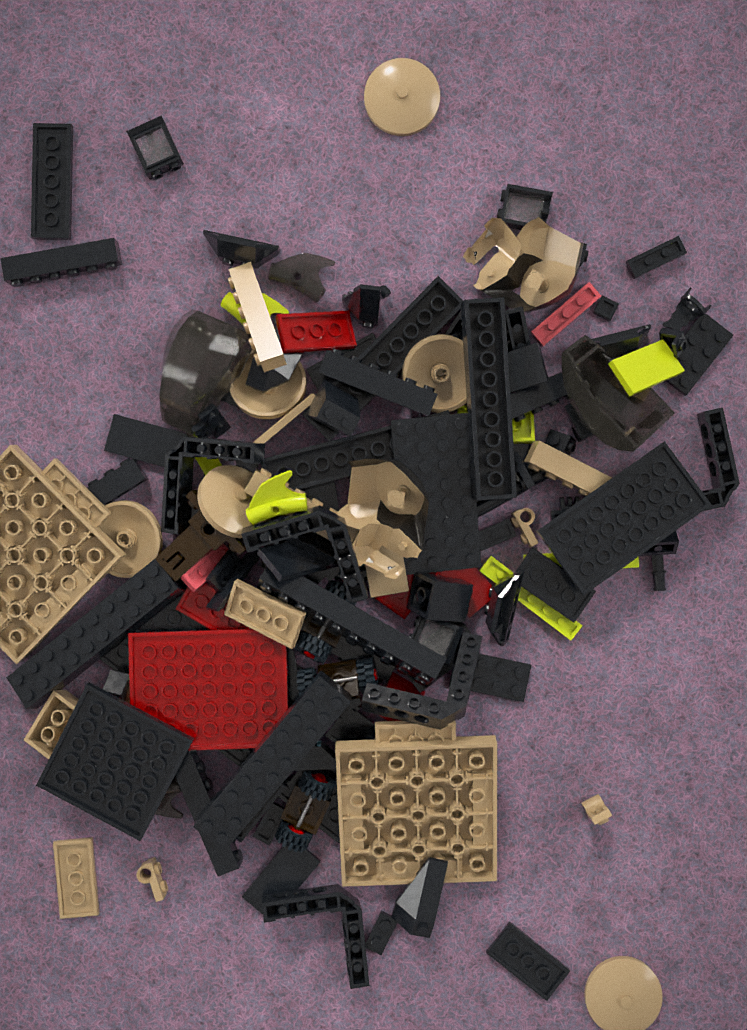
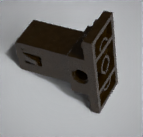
(195, 543)

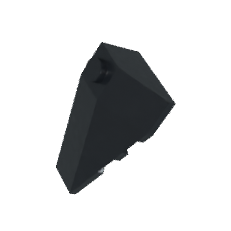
(364, 304)
(420, 901)

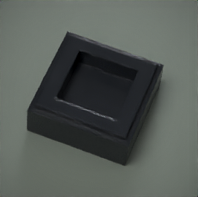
(605, 308)

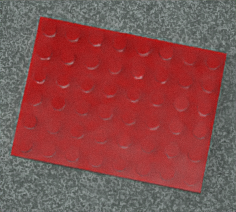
(210, 684)

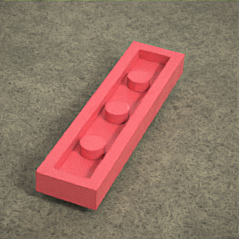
(565, 314)

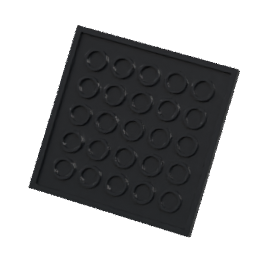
(114, 761)

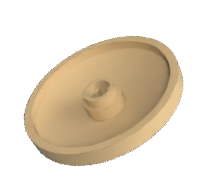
(402, 97)
(439, 364)
(275, 401)
(224, 500)
(135, 533)
(623, 994)

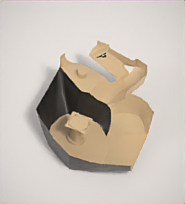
(537, 257)
(389, 511)

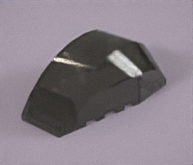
(199, 367)
(604, 404)

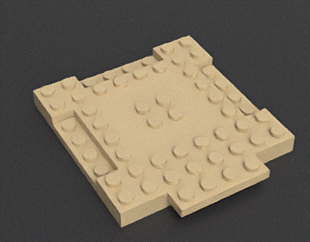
(47, 548)
(415, 799)

